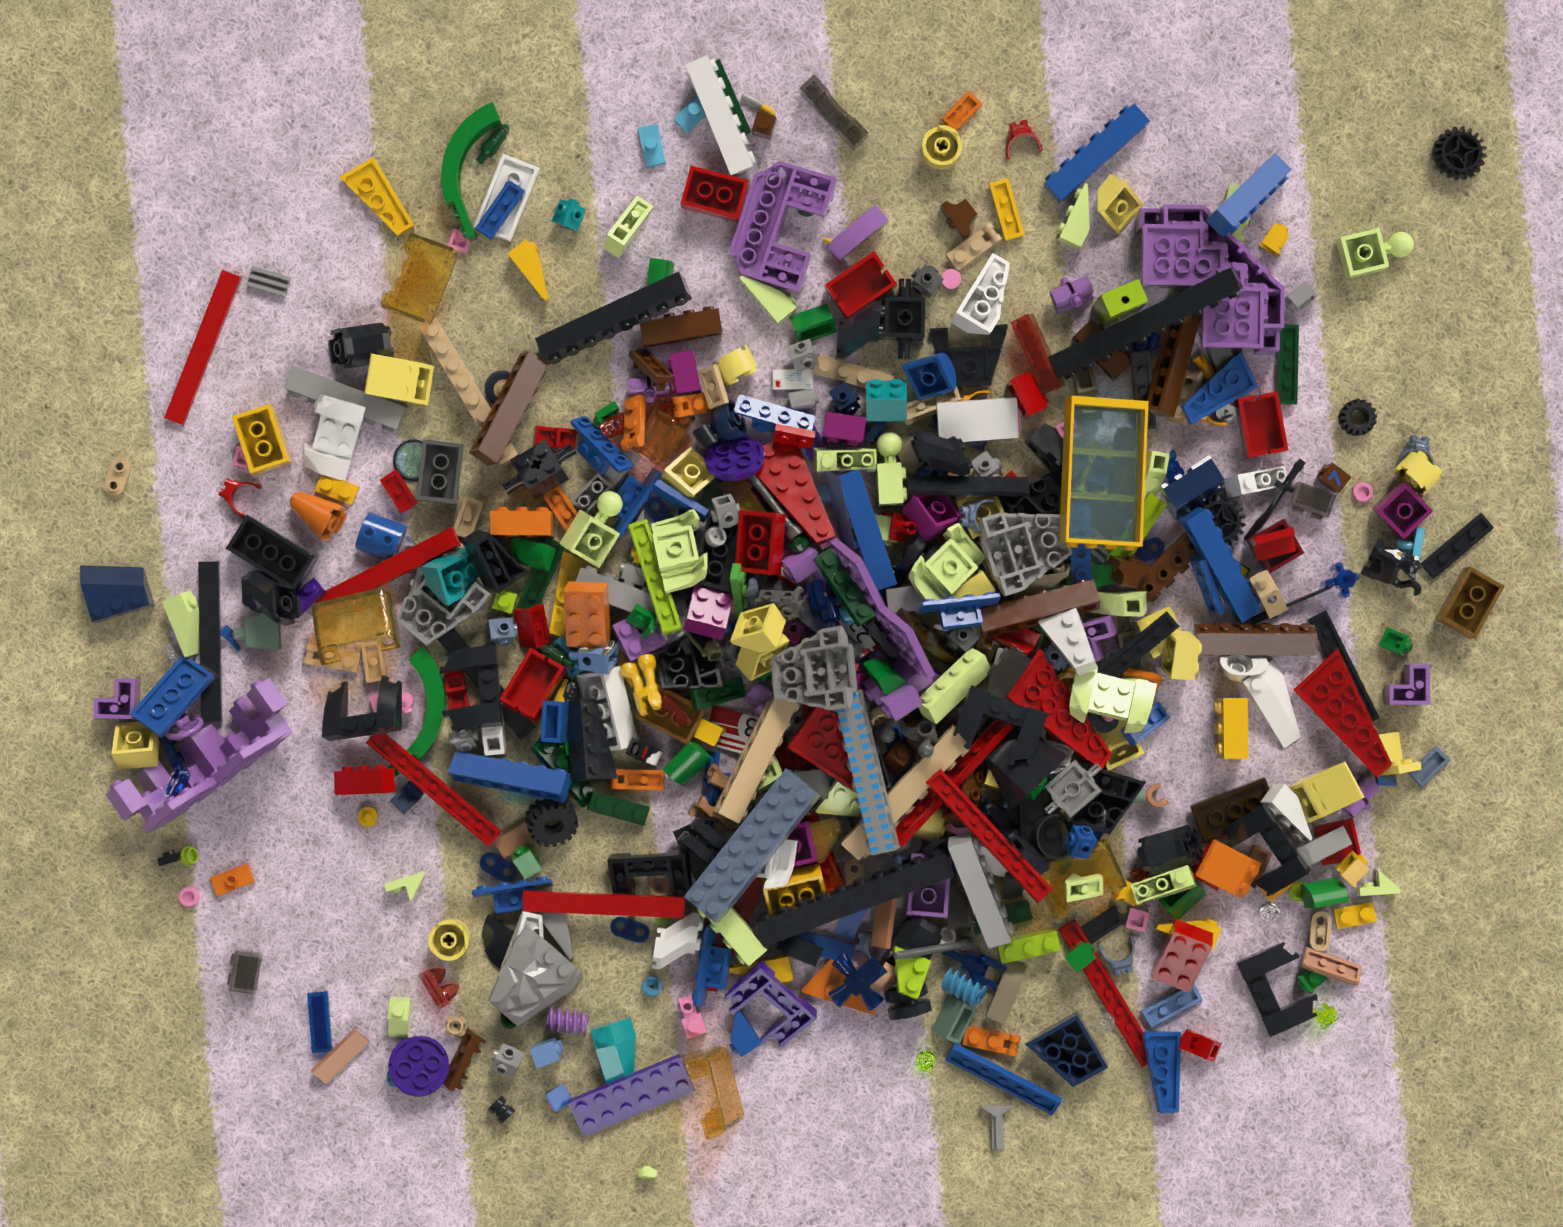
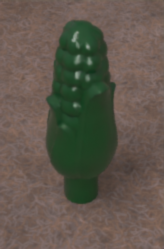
(493, 143)
(557, 655)

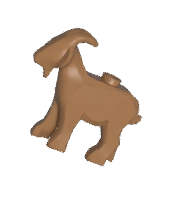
(702, 808)

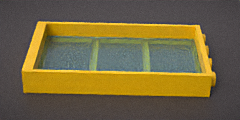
(1103, 472)

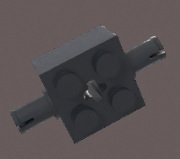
(913, 309)
(539, 469)

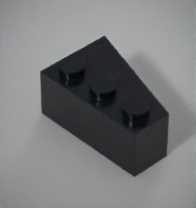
(1048, 448)
(492, 562)

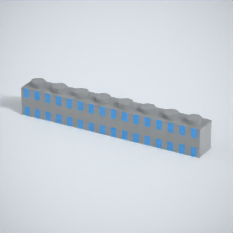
(867, 777)

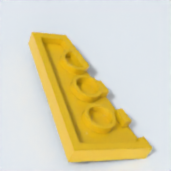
(376, 192)
(568, 571)

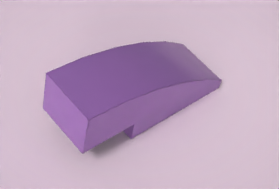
(857, 233)

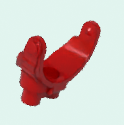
(1017, 130)
(229, 491)

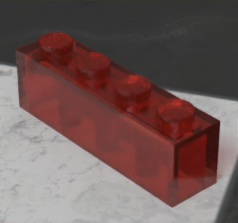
(1037, 353)

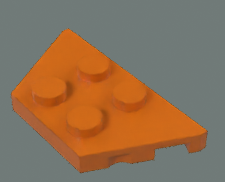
(828, 979)

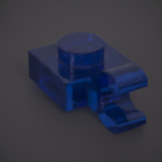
(1173, 467)

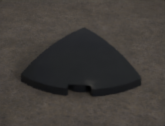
(496, 939)

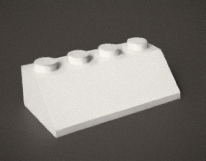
(612, 704)

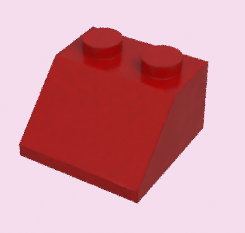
(1028, 396)

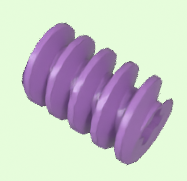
(567, 1021)

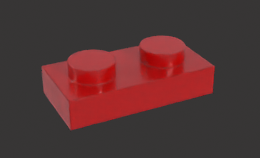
(794, 436)
(398, 491)

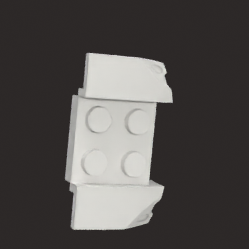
(334, 437)
(779, 866)

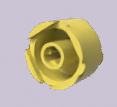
(931, 143)
(736, 364)
(1418, 472)
(933, 827)
(443, 948)

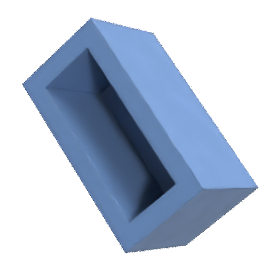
(547, 1052)

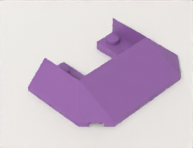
(763, 218)

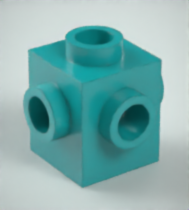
(568, 214)

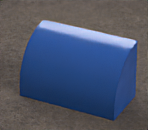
(554, 721)

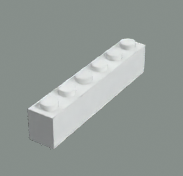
(720, 116)

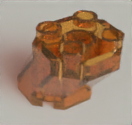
(663, 432)

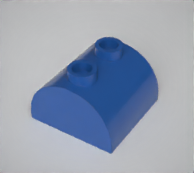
(931, 376)
(380, 536)

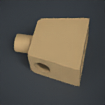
(1264, 588)

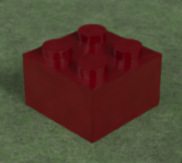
(1276, 562)

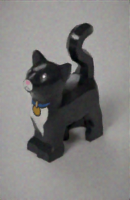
(1388, 565)

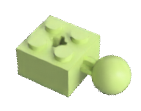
(1372, 245)
(890, 474)
(591, 536)

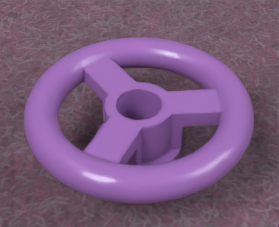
(183, 724)

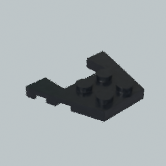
(972, 364)

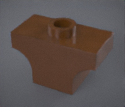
(959, 216)
(1128, 570)

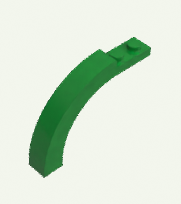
(462, 140)
(436, 703)

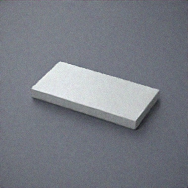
(522, 175)
(978, 419)

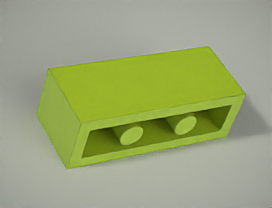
(1029, 945)

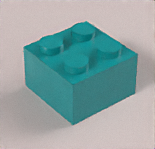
(886, 400)

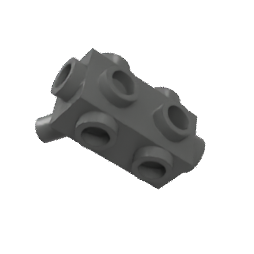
(787, 602)

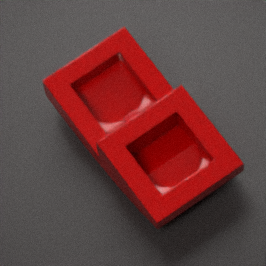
(555, 437)
(456, 690)

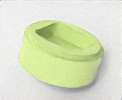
(647, 1173)

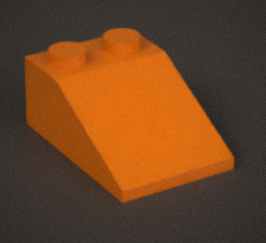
(1228, 869)

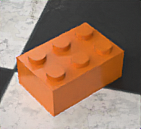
(522, 522)
(587, 614)

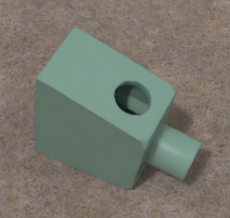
(260, 633)

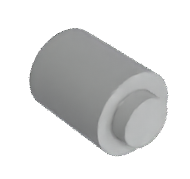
(803, 400)

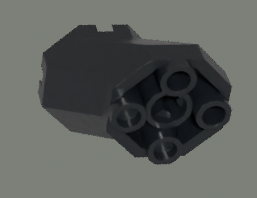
(860, 329)
(354, 345)
(940, 453)
(270, 597)
(1169, 850)
(913, 934)

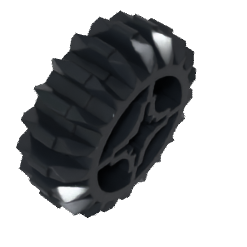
(1458, 137)
(1220, 511)

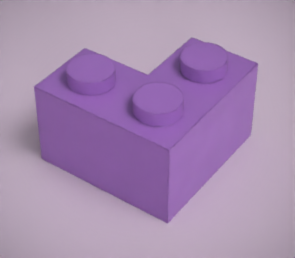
(1099, 629)
(631, 643)
(1415, 688)
(124, 701)

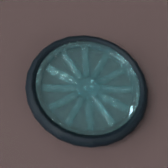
(408, 459)

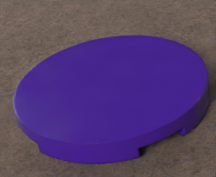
(734, 458)
(418, 1066)

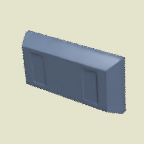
(1430, 765)

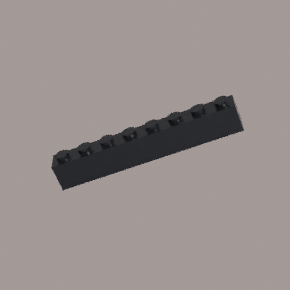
(613, 318)

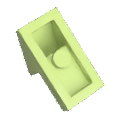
(411, 882)
(1382, 886)
(1083, 887)

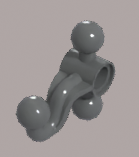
(924, 732)

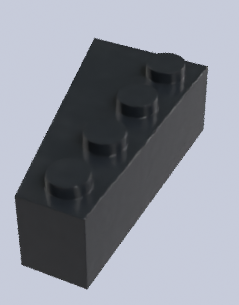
(588, 743)

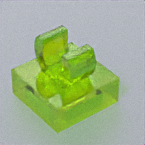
(1327, 1017)

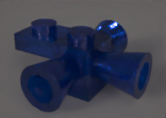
(858, 981)

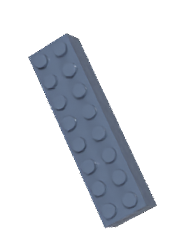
(752, 846)

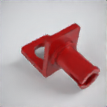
(900, 526)

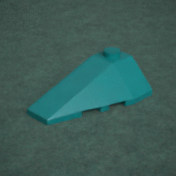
(450, 576)
(615, 1048)

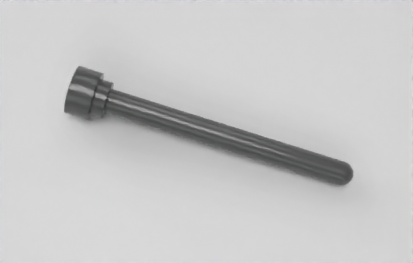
(792, 529)
(962, 944)

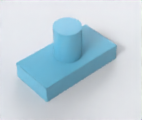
(690, 115)
(651, 145)
(1414, 546)

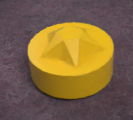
(368, 816)

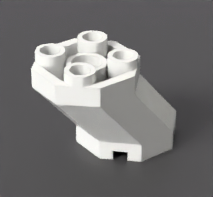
(677, 940)

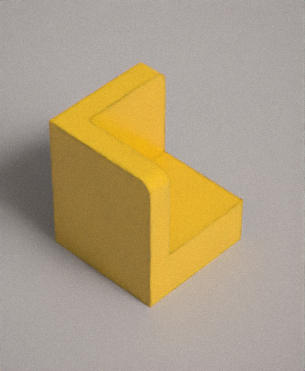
(709, 732)

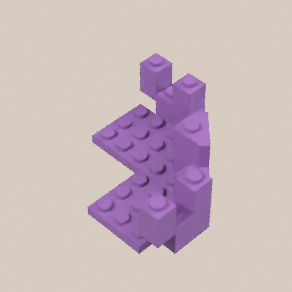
(1186, 250)
(911, 662)
(211, 759)

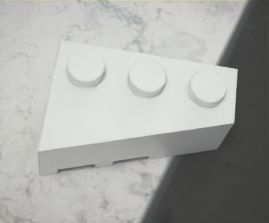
(1070, 639)

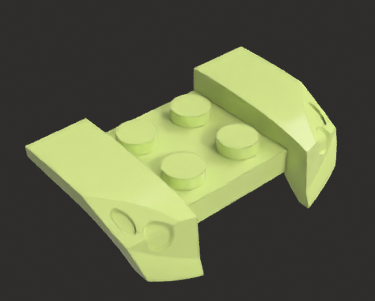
(678, 551)
(947, 566)
(1113, 699)

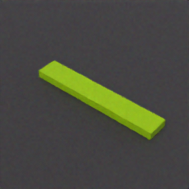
(662, 601)

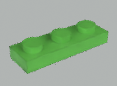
(737, 582)

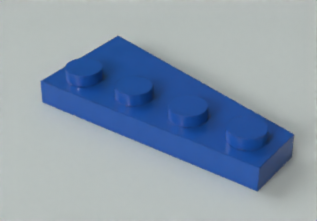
(1222, 388)
(1164, 1068)

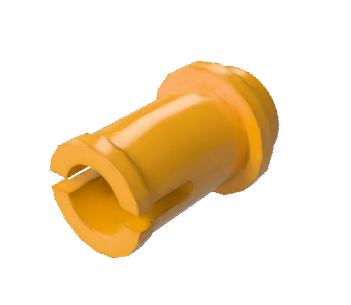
(1203, 366)

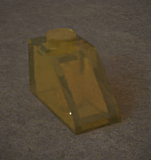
(825, 835)

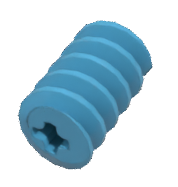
(962, 988)

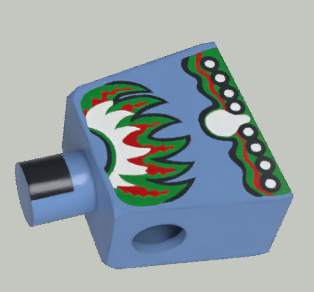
(596, 659)

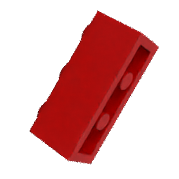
(364, 780)

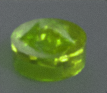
(925, 1061)

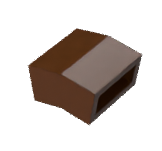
(737, 489)

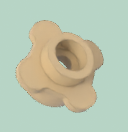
(459, 1030)

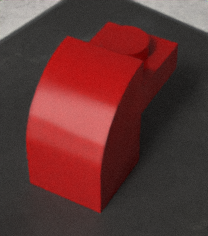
(1199, 1045)

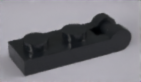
(880, 638)

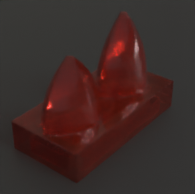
(440, 994)

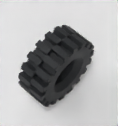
(545, 811)

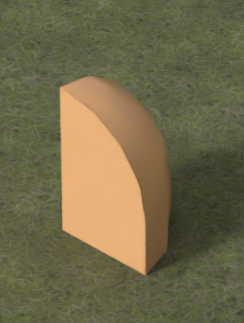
(886, 980)

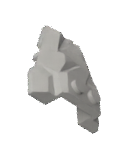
(1021, 548)
(426, 614)
(817, 671)
(532, 978)

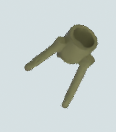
(711, 650)

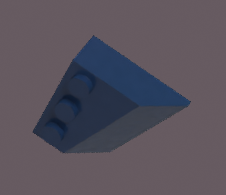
(1193, 488)
(114, 591)
(1069, 1049)

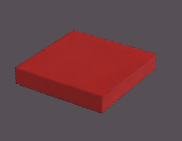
(1351, 831)

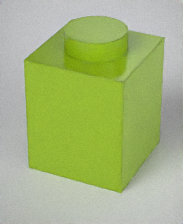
(505, 601)

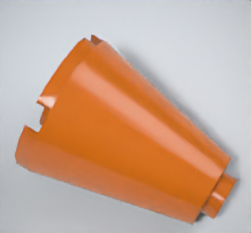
(318, 514)

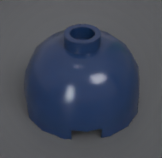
(727, 423)

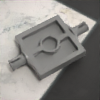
(1073, 788)

